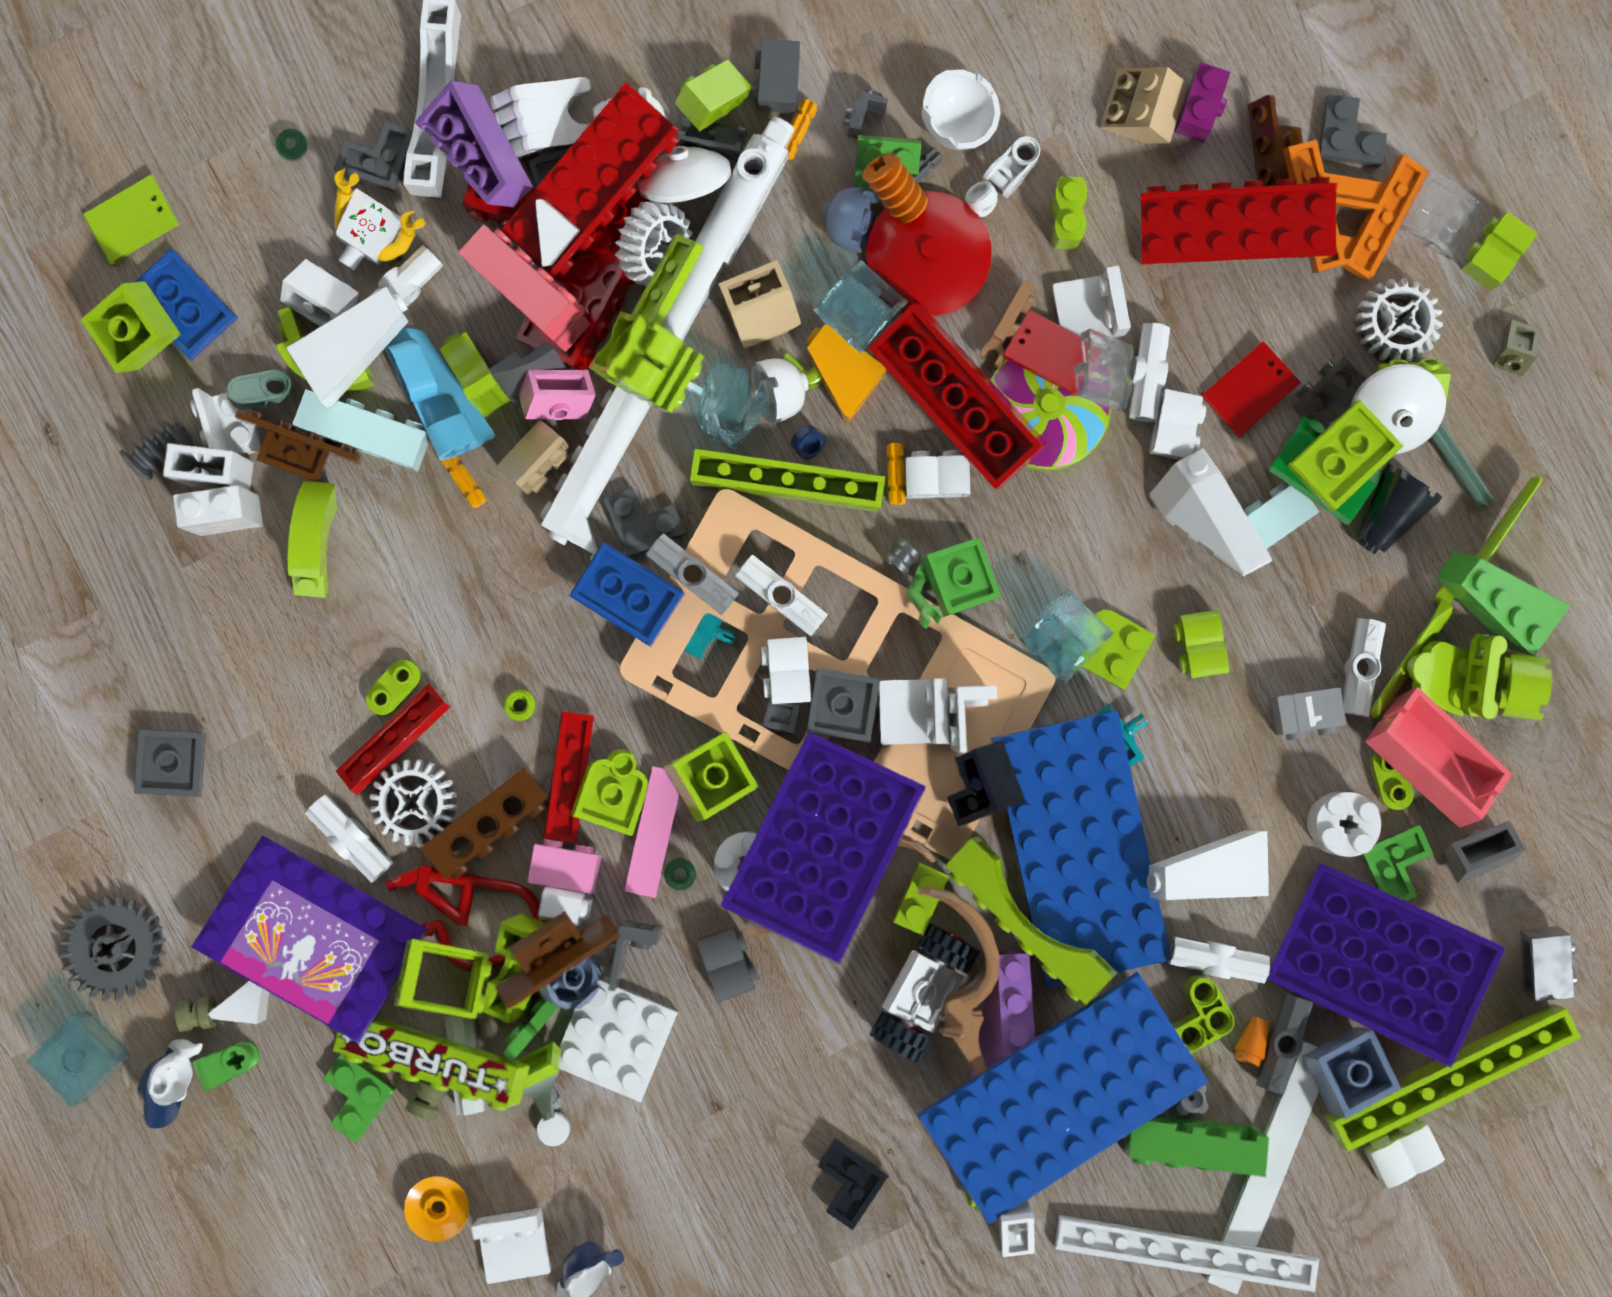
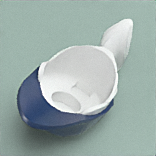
(166, 1083)
(586, 1268)

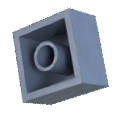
(1351, 1072)

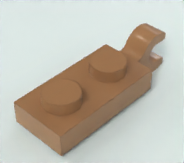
(1008, 327)

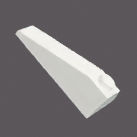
(1204, 506)

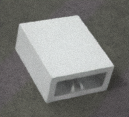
(207, 467)
(218, 510)

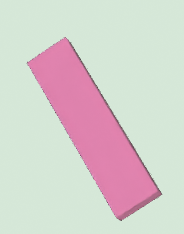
(653, 835)

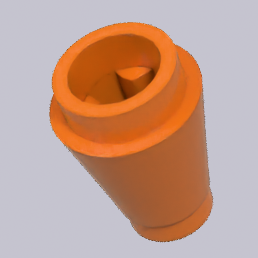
(1253, 1042)

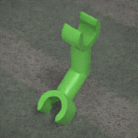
(918, 599)

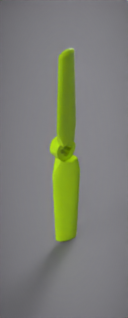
(1444, 598)

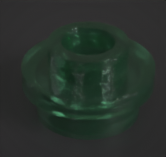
(297, 151)
(671, 879)

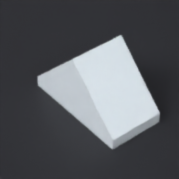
(554, 232)
(245, 1005)
(1017, 1231)

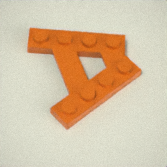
(1385, 201)

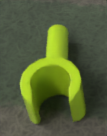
(812, 375)

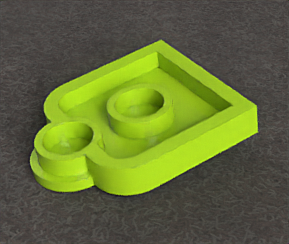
(1122, 652)
(1441, 674)
(612, 793)

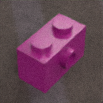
(1203, 102)

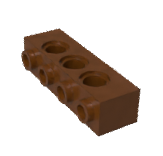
(440, 849)

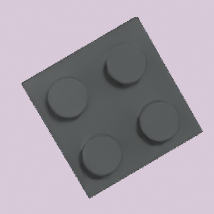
(843, 705)
(170, 763)

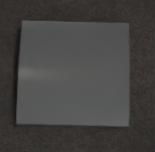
(512, 369)

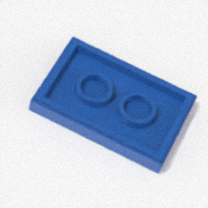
(188, 302)
(627, 594)

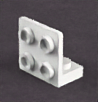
(1093, 304)
(221, 427)
(958, 698)
(913, 711)
(513, 1245)

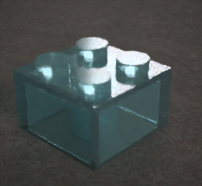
(79, 1058)

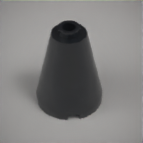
(1394, 509)

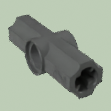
(1279, 1064)

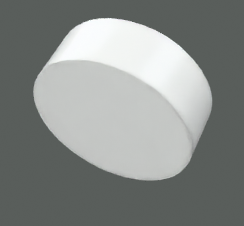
(555, 1130)

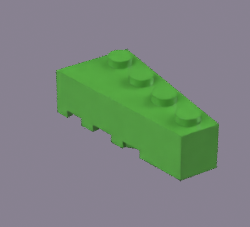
(1503, 602)
(1199, 1145)

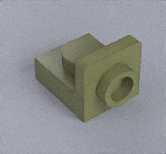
(1518, 348)

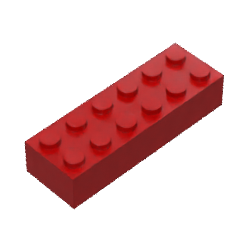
(958, 396)

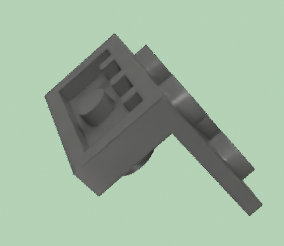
(640, 935)

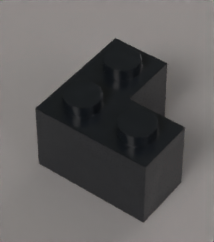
(988, 783)

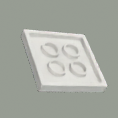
(616, 1040)

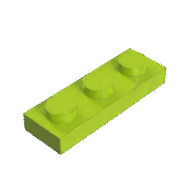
(668, 279)

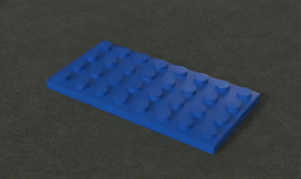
(1084, 842)
(1063, 1097)

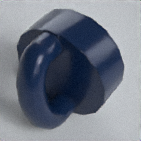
(808, 442)

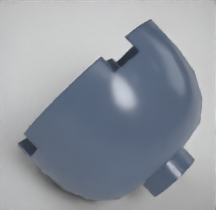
(850, 217)
(575, 986)

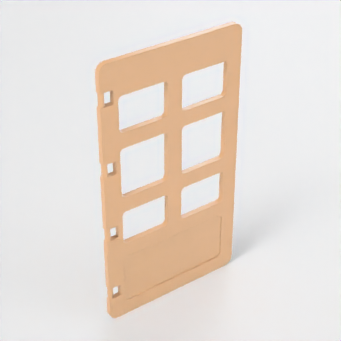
(962, 656)

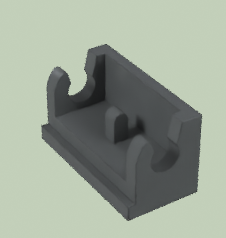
(716, 137)

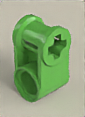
(223, 1065)

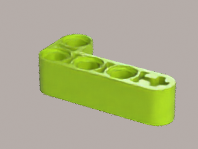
(1202, 1013)

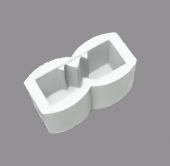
(1177, 425)
(937, 476)
(787, 670)
(558, 900)
(1404, 1153)

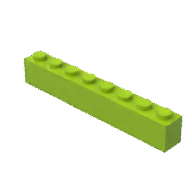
(1473, 1068)

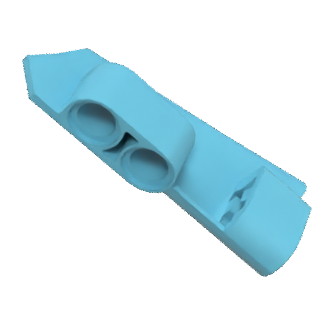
(437, 395)

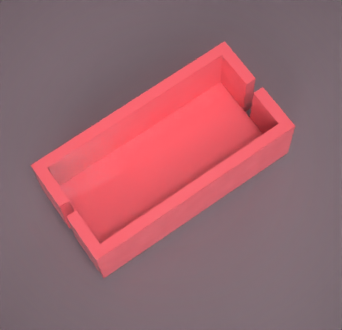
(526, 286)
(1438, 757)

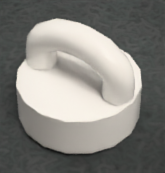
(982, 198)

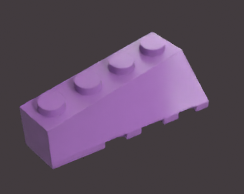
(475, 143)
(1007, 1009)

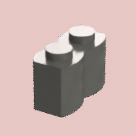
(727, 964)

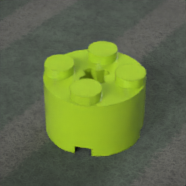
(1523, 686)

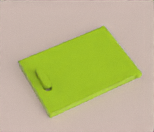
(131, 219)

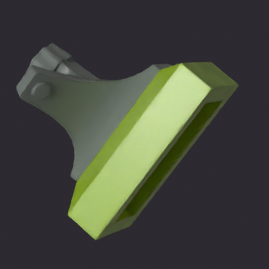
(541, 1075)

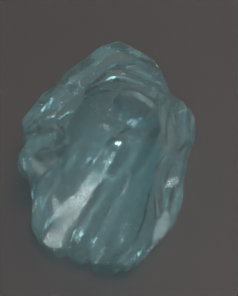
(727, 404)

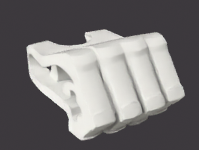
(538, 115)

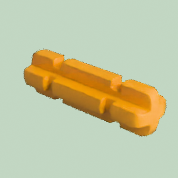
(800, 123)
(896, 474)
(464, 481)

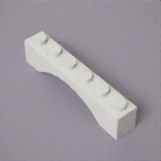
(437, 67)

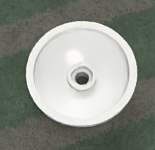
(685, 175)
(1405, 392)

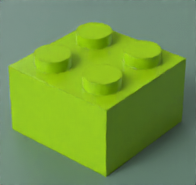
(130, 327)
(711, 777)

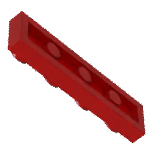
(392, 739)
(567, 775)

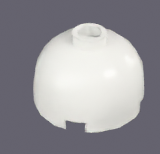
(783, 386)

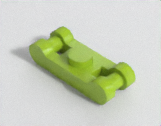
(1483, 675)

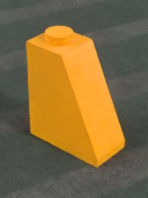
(843, 370)

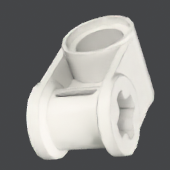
(1009, 169)

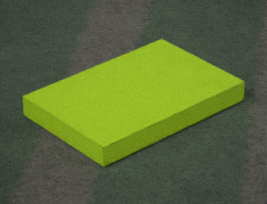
(1345, 456)

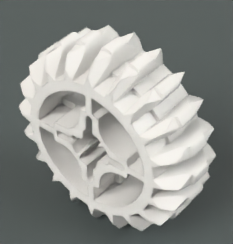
(647, 238)
(1388, 314)
(402, 792)

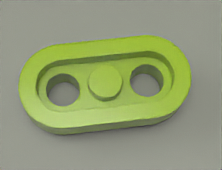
(393, 688)
(1387, 781)

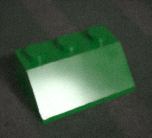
(1295, 442)

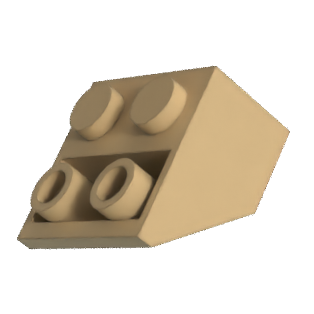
(1144, 104)
(760, 304)
(535, 458)

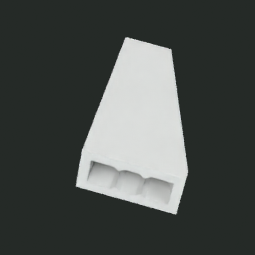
(348, 344)
(1216, 870)

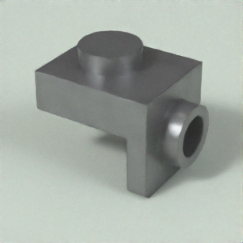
(864, 101)

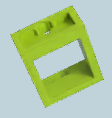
(410, 969)

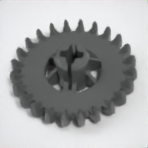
(88, 966)

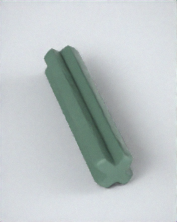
(1461, 467)

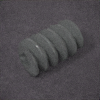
(153, 451)

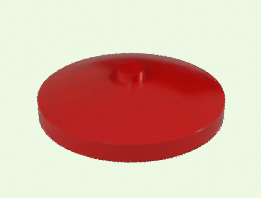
(934, 258)

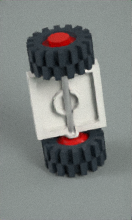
(921, 992)

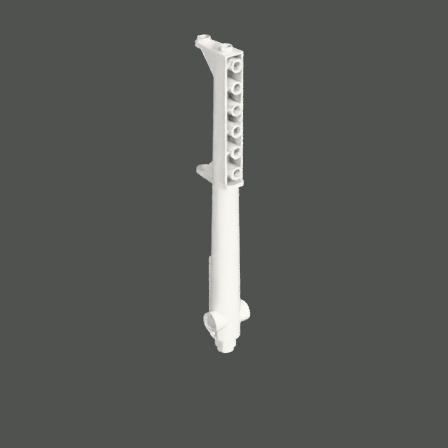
(624, 412)

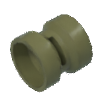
(194, 1014)
(424, 1101)

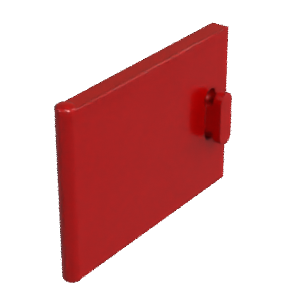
(1046, 351)
(1251, 389)

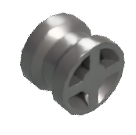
(901, 556)

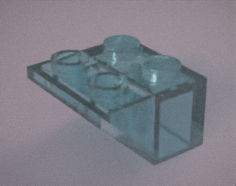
(860, 306)
(1066, 636)

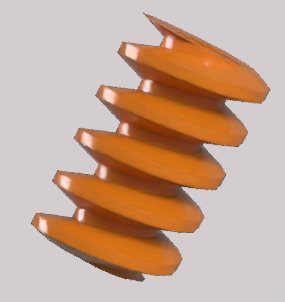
(895, 187)

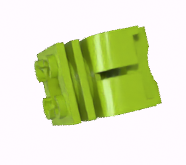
(647, 362)

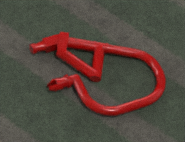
(460, 916)

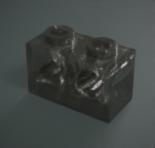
(1333, 398)

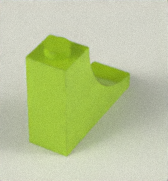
(473, 374)

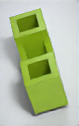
(510, 932)

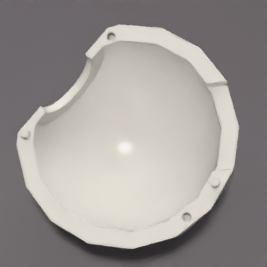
(960, 109)

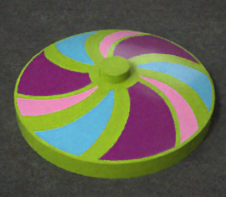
(1064, 420)

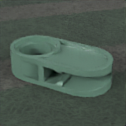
(251, 391)

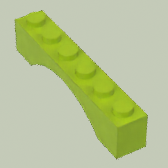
(982, 873)

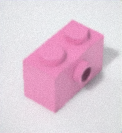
(556, 394)
(564, 867)

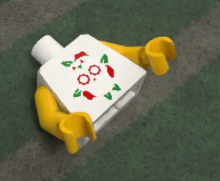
(368, 226)

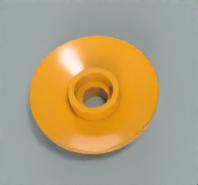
(433, 1224)

